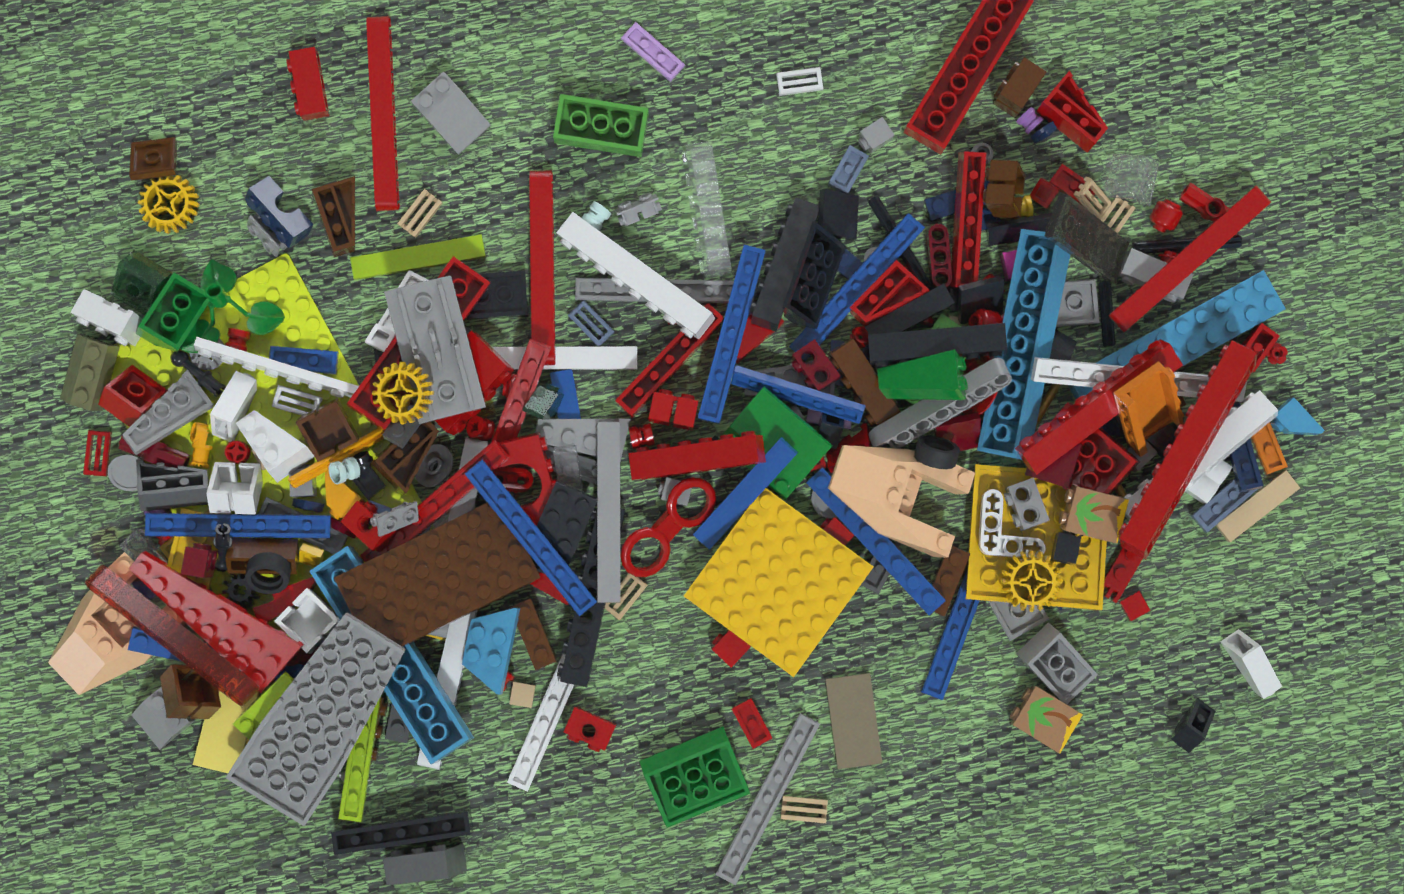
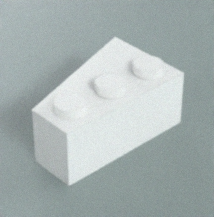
(107, 318)
(274, 447)

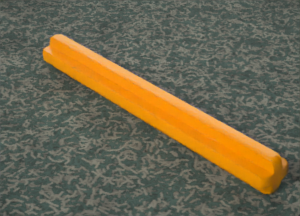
(322, 466)

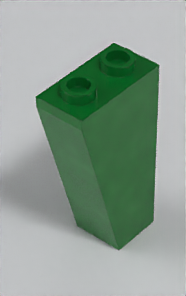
(925, 378)

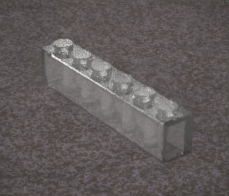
(708, 210)

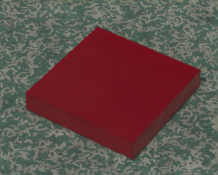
(961, 430)
(1061, 470)

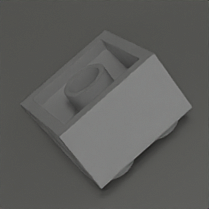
(153, 720)

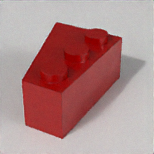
(1073, 113)
(887, 294)

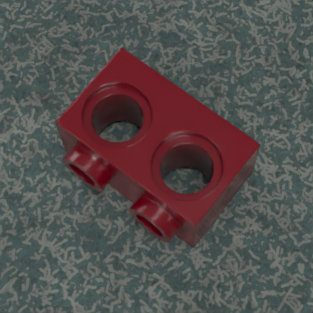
(820, 364)
(199, 560)

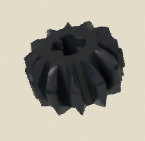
(234, 596)

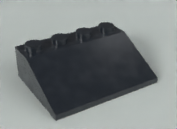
(813, 277)

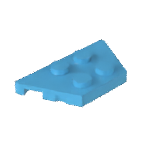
(490, 647)

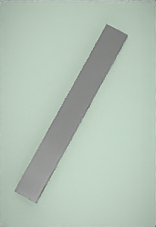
(606, 290)
(608, 512)
(767, 799)

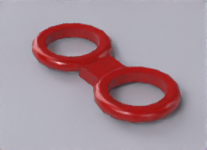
(668, 527)

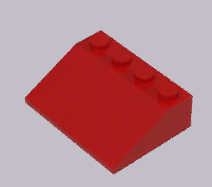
(1102, 462)

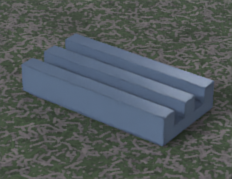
(604, 337)

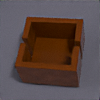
(1022, 82)
(1004, 180)
(327, 429)
(188, 696)

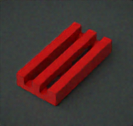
(106, 453)

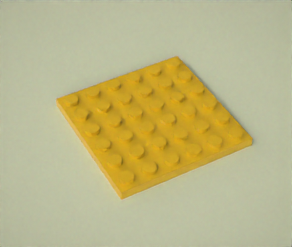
(778, 581)
(1081, 582)

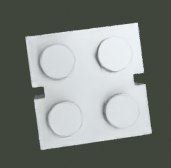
(228, 494)
(309, 621)

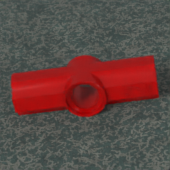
(1200, 200)

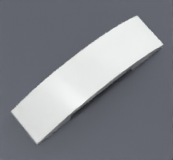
(383, 332)

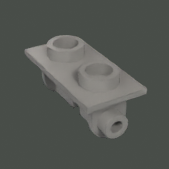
(645, 204)
(269, 240)
(395, 519)

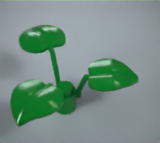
(216, 283)

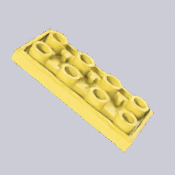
(219, 739)

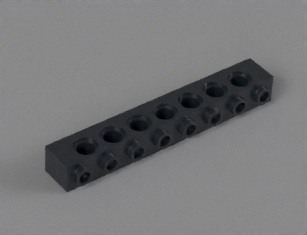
(581, 675)

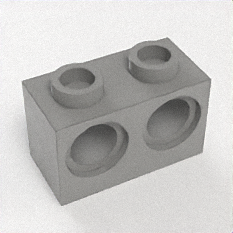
(1032, 502)

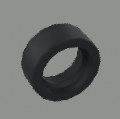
(936, 452)
(270, 561)

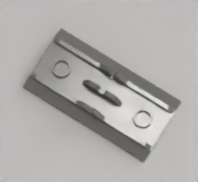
(435, 339)

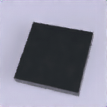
(839, 213)
(980, 295)

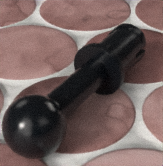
(181, 359)
(222, 543)

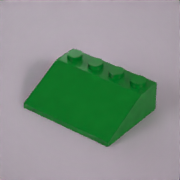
(775, 420)
(694, 777)

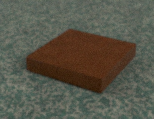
(153, 158)

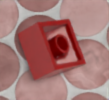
(130, 395)

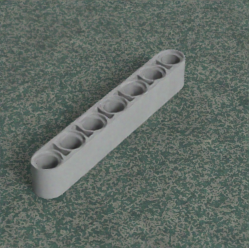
(931, 413)

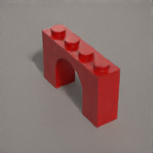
(491, 372)
(531, 452)

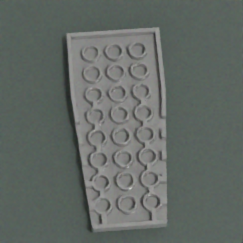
(317, 720)

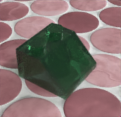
(139, 281)

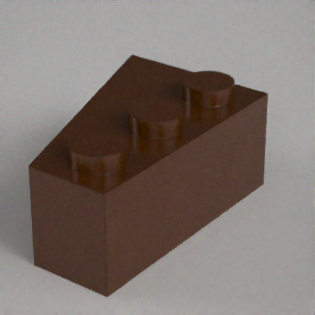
(337, 213)

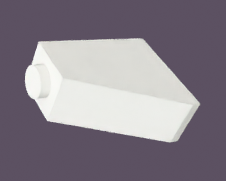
(232, 405)
(1252, 663)

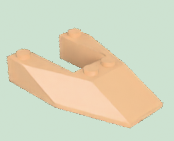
(883, 488)
(98, 640)

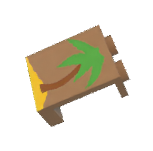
(1093, 513)
(1045, 718)

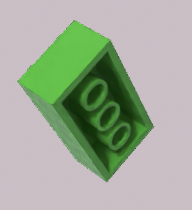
(601, 125)

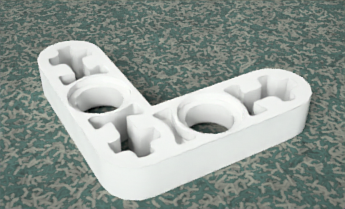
(1001, 540)

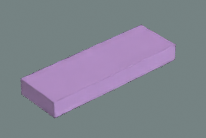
(652, 52)

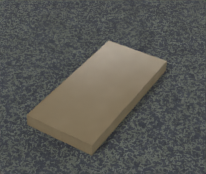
(853, 721)

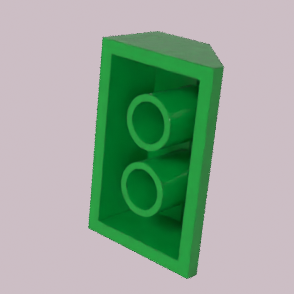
(173, 313)

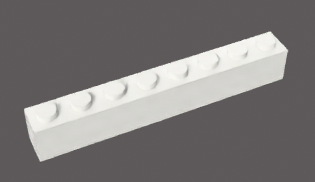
(636, 276)
(1235, 431)

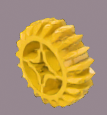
(175, 200)
(402, 383)
(1011, 580)

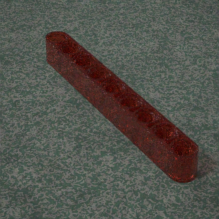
(171, 635)

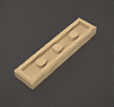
(1257, 506)

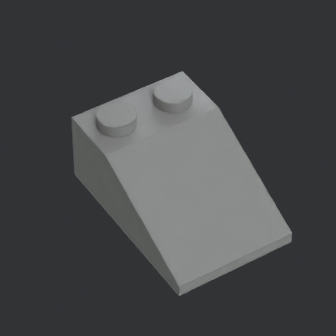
(450, 113)
(1056, 663)

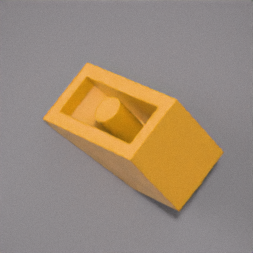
(339, 497)

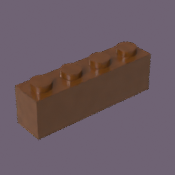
(863, 382)

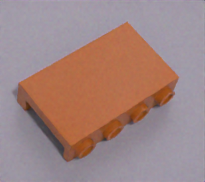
(1148, 405)

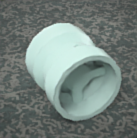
(596, 215)
(344, 470)

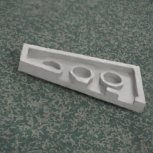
(578, 432)

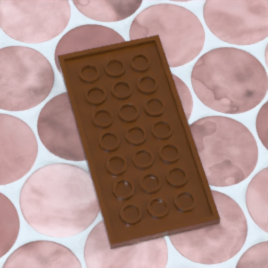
(438, 577)

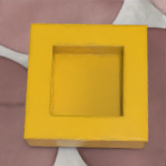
(311, 555)

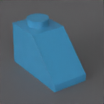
(1295, 420)

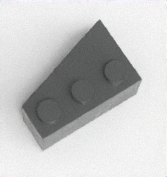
(170, 487)
(424, 864)

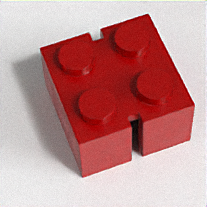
(662, 409)

